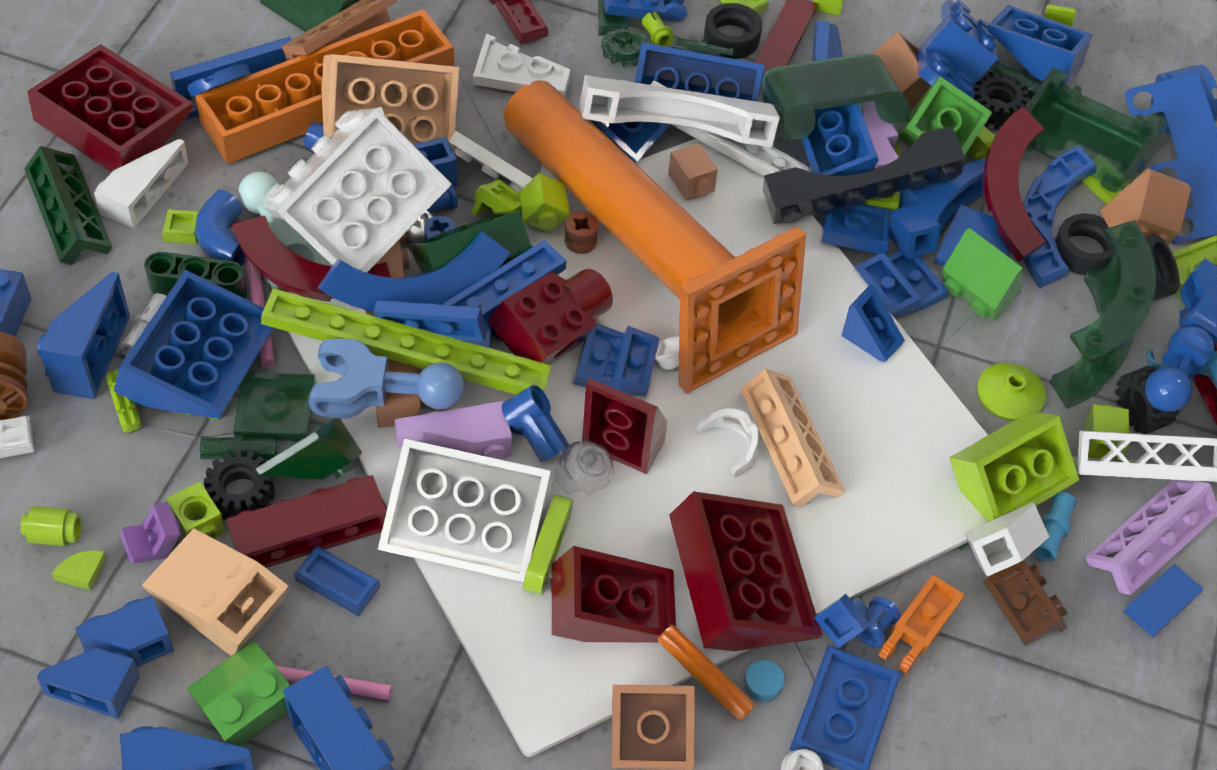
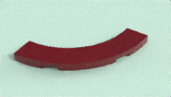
(1002, 184)
(283, 265)

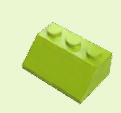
(1016, 465)

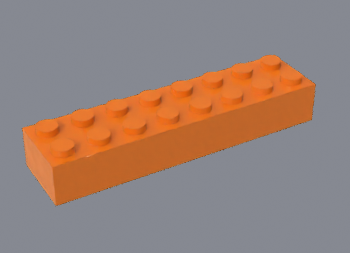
(288, 96)

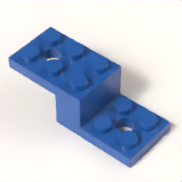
(957, 49)

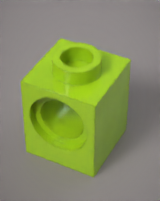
(194, 503)

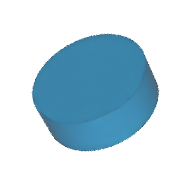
(764, 680)

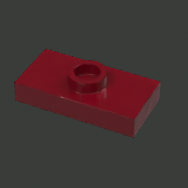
(522, 19)

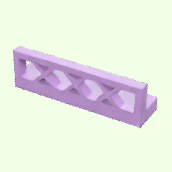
(1160, 536)

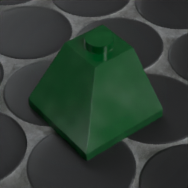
(316, 455)

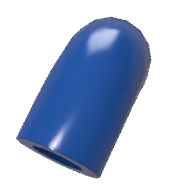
(214, 225)

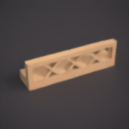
(791, 437)

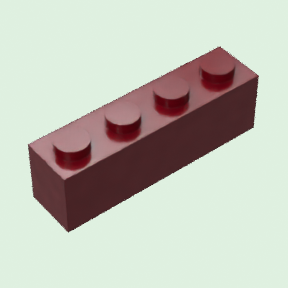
(301, 524)

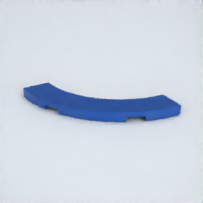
(1041, 204)
(435, 287)

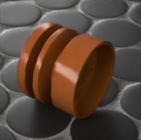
(12, 377)

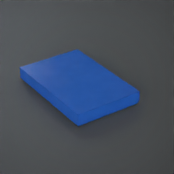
(846, 710)

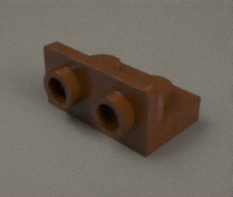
(1025, 603)

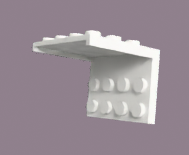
(357, 190)

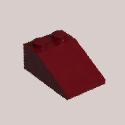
(623, 425)
(610, 598)

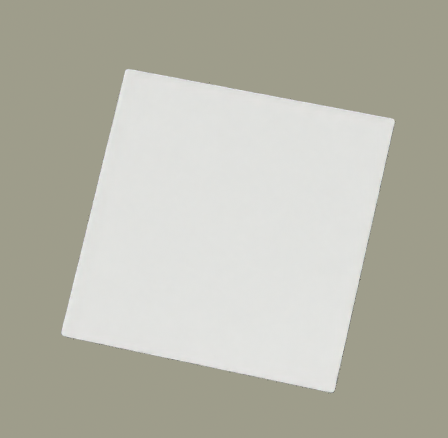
(878, 421)

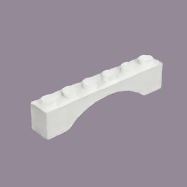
(634, 102)

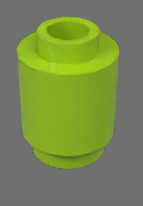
(51, 526)

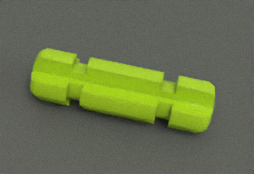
(125, 407)

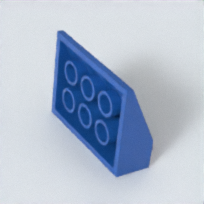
(194, 350)

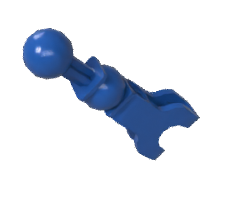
(1190, 345)

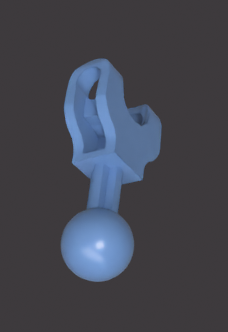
(368, 380)

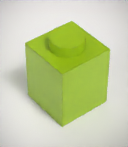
(544, 203)
(1106, 419)

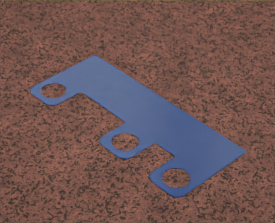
(1194, 141)

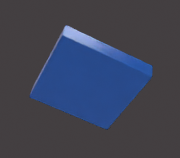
(858, 228)

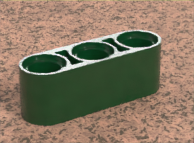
(165, 269)

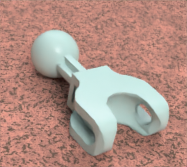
(251, 195)

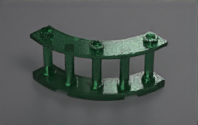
(1123, 299)

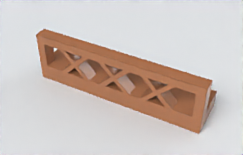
(347, 23)

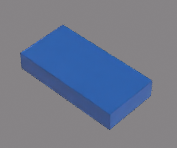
(337, 581)
(1163, 600)

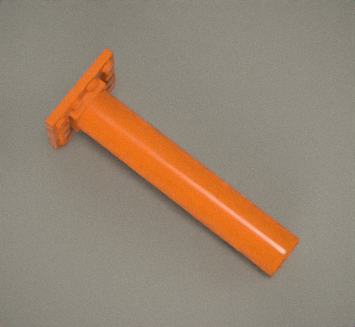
(727, 302)

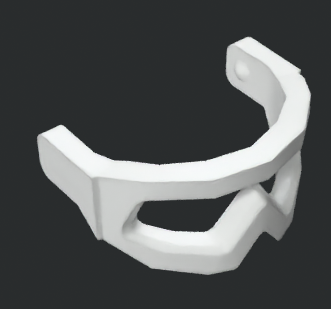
(747, 429)

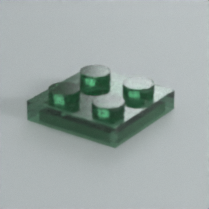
(274, 406)

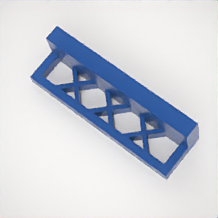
(256, 58)
(510, 279)

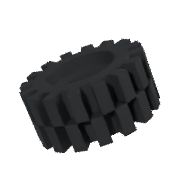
(1001, 89)
(1133, 397)
(234, 469)

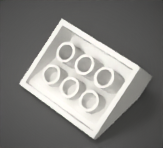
(465, 510)

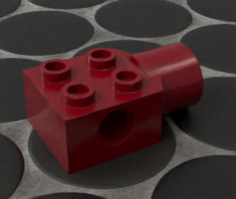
(552, 315)

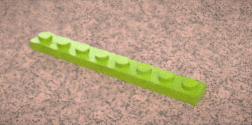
(403, 342)

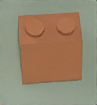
(902, 61)
(1153, 202)

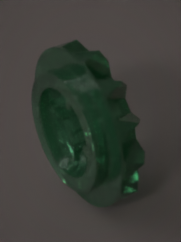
(623, 38)

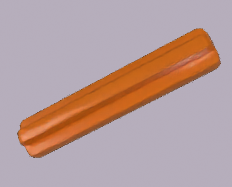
(706, 672)

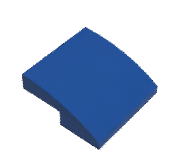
(977, 221)
(902, 282)
(618, 359)

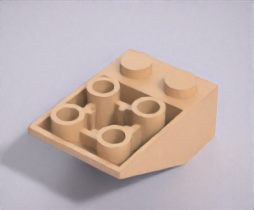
(217, 590)

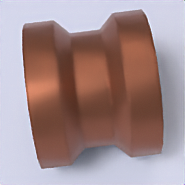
(581, 232)

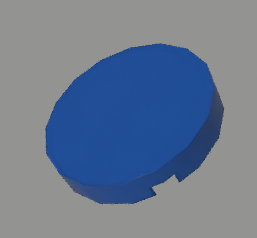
(218, 79)

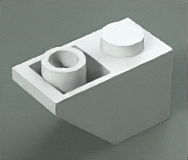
(1007, 539)

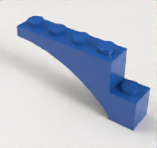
(928, 210)

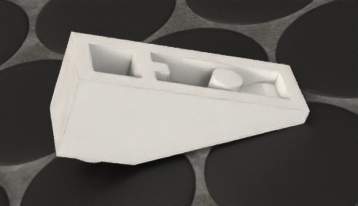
(139, 184)

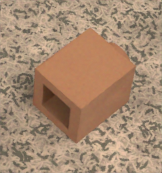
(692, 171)

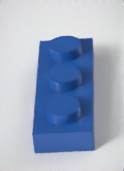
(456, 322)

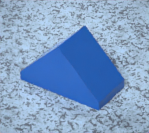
(871, 326)

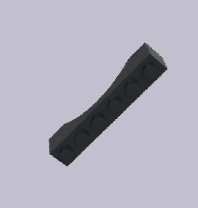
(802, 193)

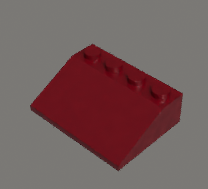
(108, 108)
(742, 573)

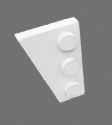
(509, 69)
(492, 165)

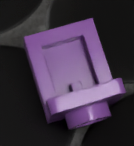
(154, 537)

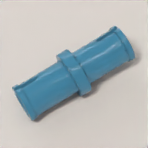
(1056, 525)

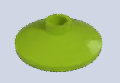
(1002, 398)

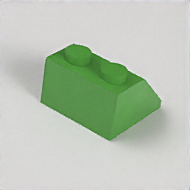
(945, 107)
(982, 275)
(242, 695)

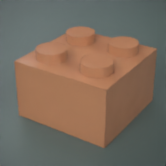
(653, 727)

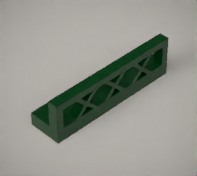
(58, 204)

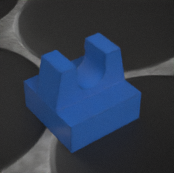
(843, 619)

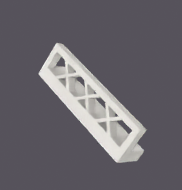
(1142, 467)

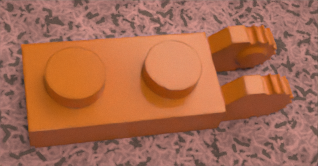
(923, 620)

